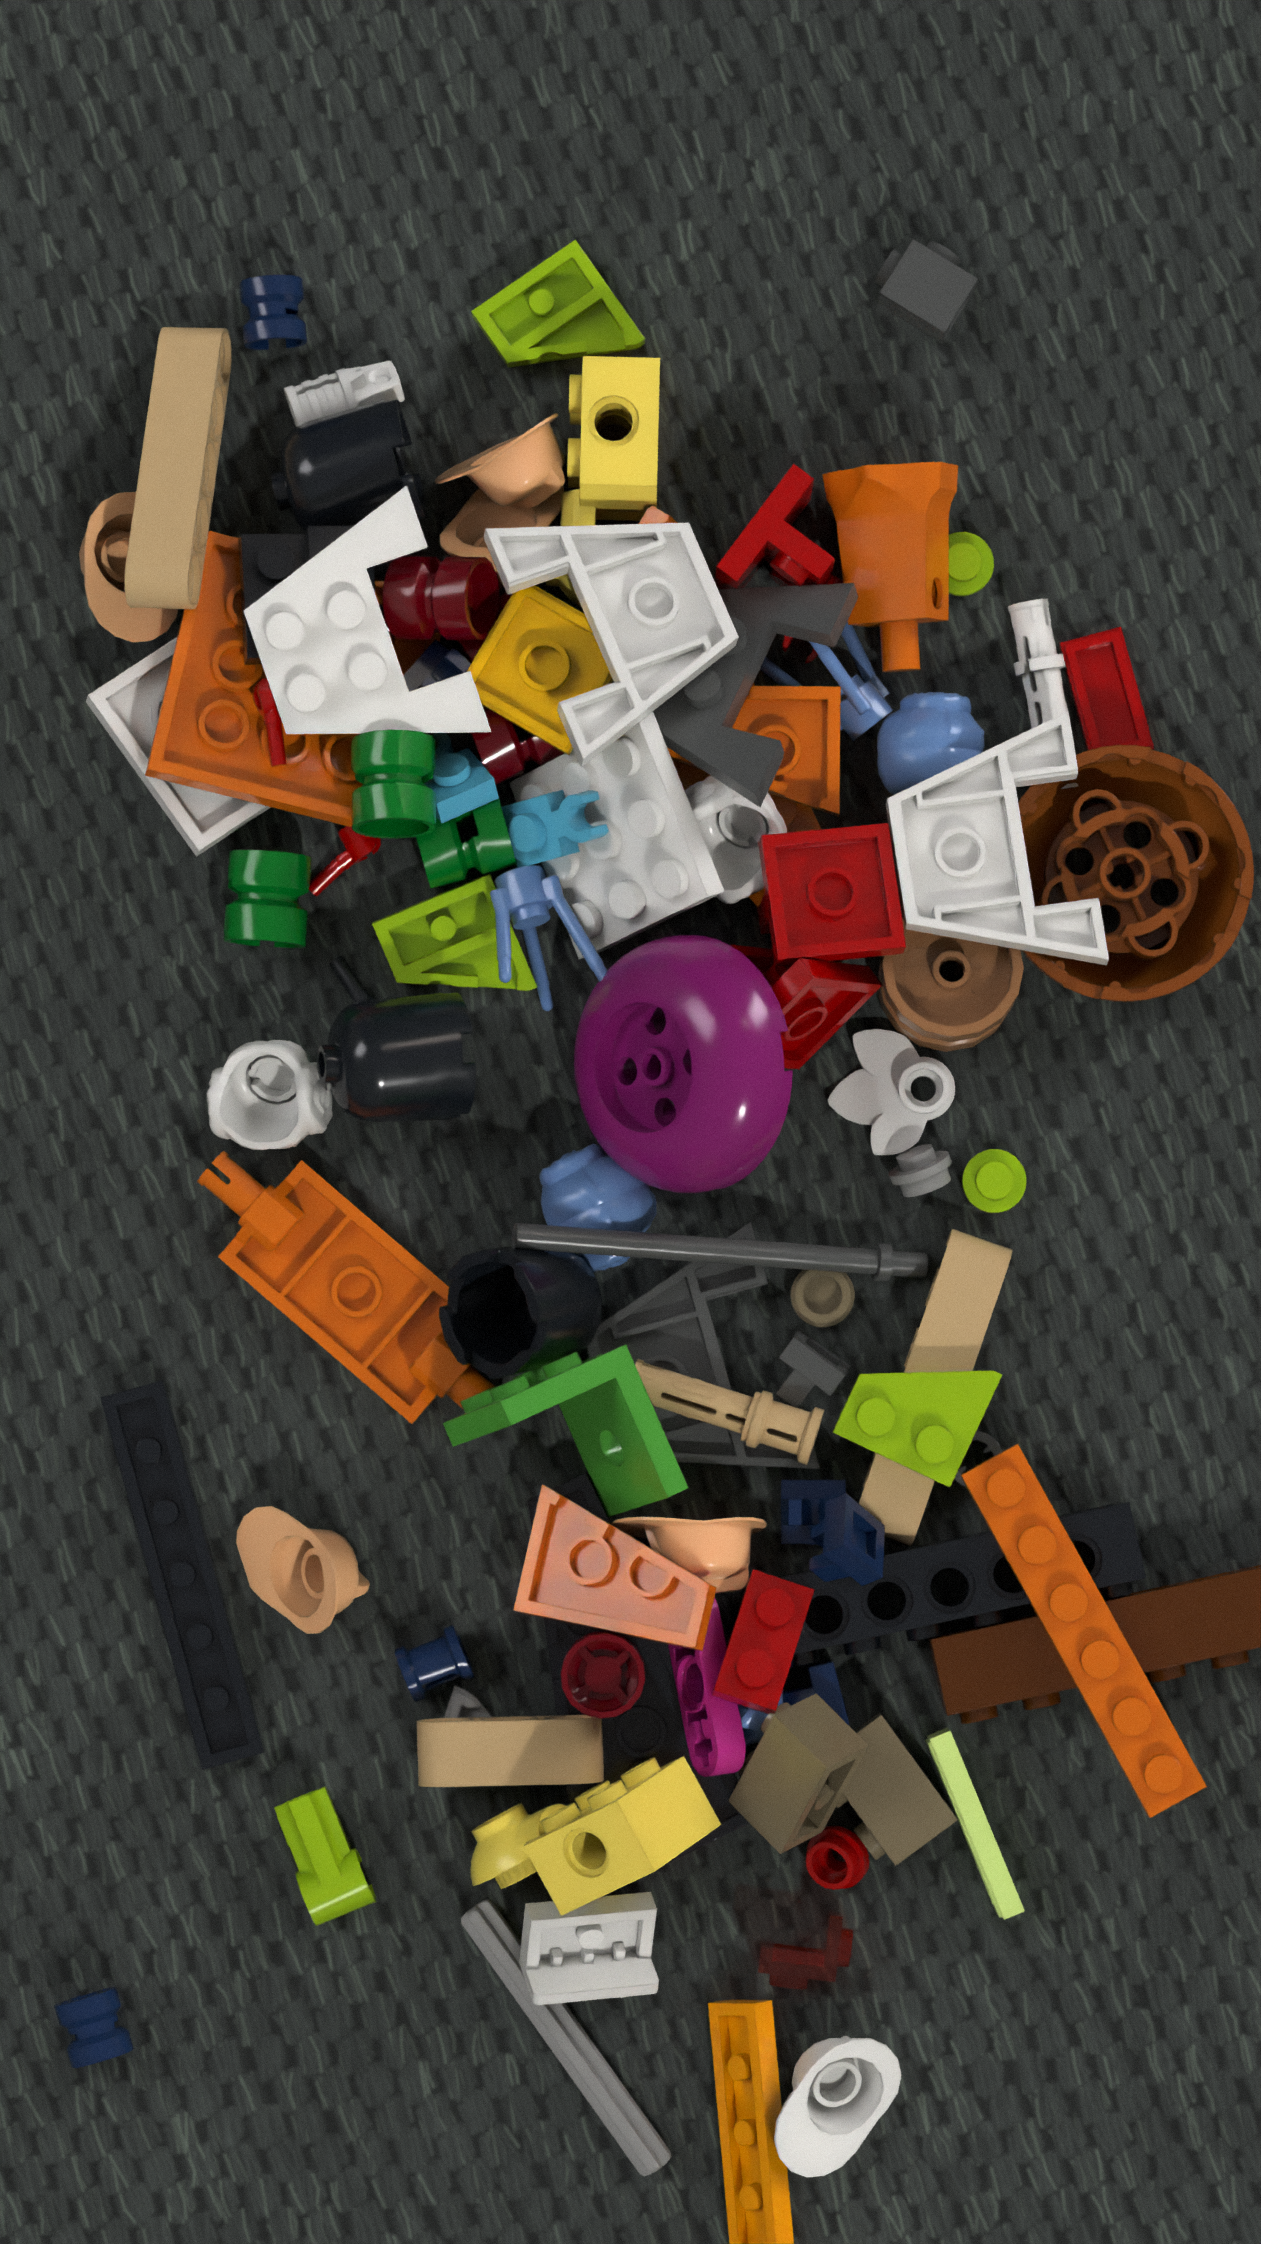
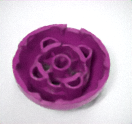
(688, 1027)

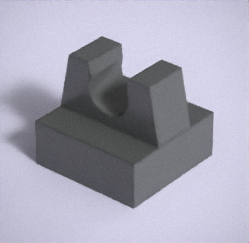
(811, 1366)

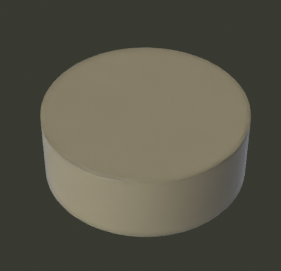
(822, 1297)

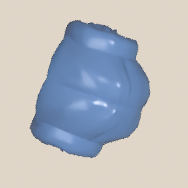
(926, 738)
(595, 1193)

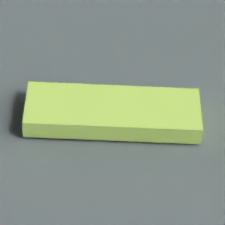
(974, 1824)

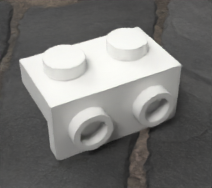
(589, 1951)

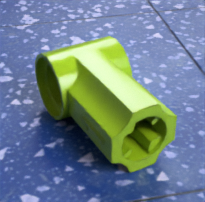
(327, 1865)

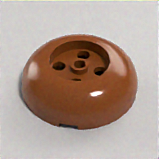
(1192, 843)

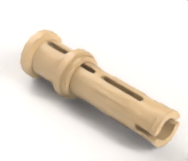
(755, 1417)

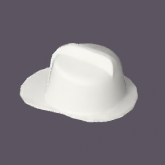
(834, 2103)

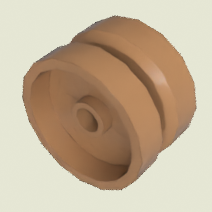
(944, 1012)

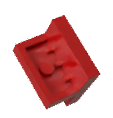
(772, 538)
(830, 894)
(813, 998)

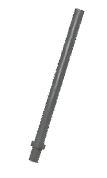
(879, 1262)

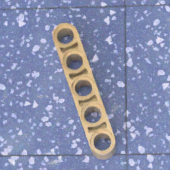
(178, 468)
(946, 1341)

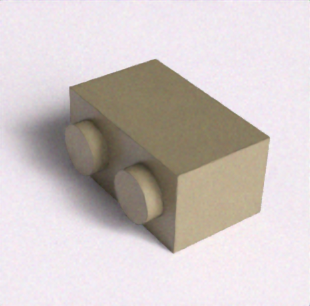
(797, 1772)
(893, 1796)

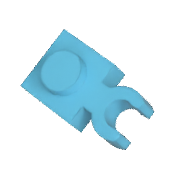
(459, 781)
(550, 826)

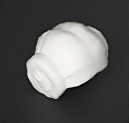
(732, 834)
(268, 1096)

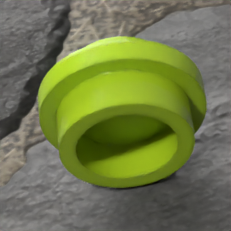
(969, 563)
(994, 1181)

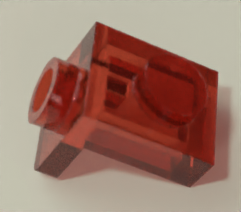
(793, 1965)

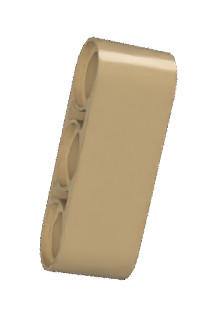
(510, 1751)

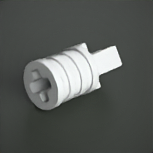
(343, 391)

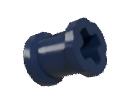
(434, 1663)

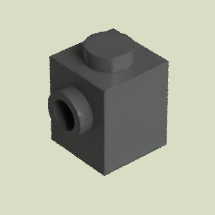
(925, 287)

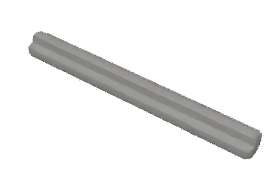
(569, 2044)

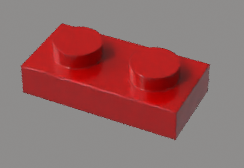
(763, 1642)

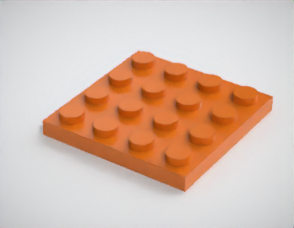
(210, 725)

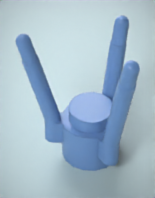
(861, 701)
(525, 899)

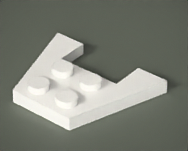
(645, 604)
(331, 647)
(966, 855)

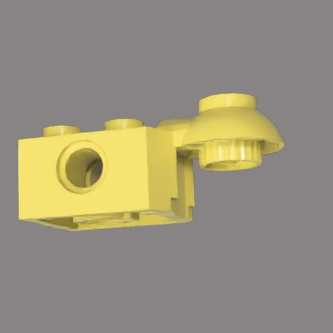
(613, 476)
(603, 1843)

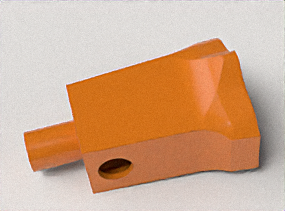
(895, 549)

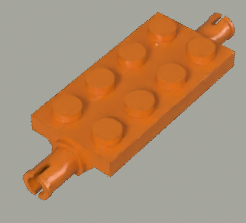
(344, 1285)

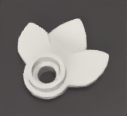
(882, 1091)

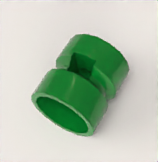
(393, 774)
(448, 859)
(267, 898)

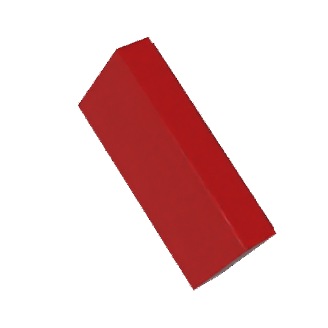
(1105, 690)

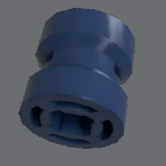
(273, 311)
(92, 2023)

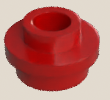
(826, 1869)

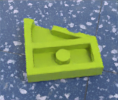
(557, 313)
(451, 941)
(918, 1417)

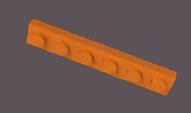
(1083, 1630)

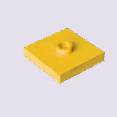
(536, 659)

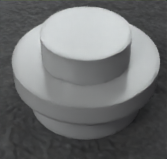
(921, 1170)

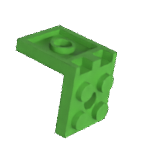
(607, 1419)

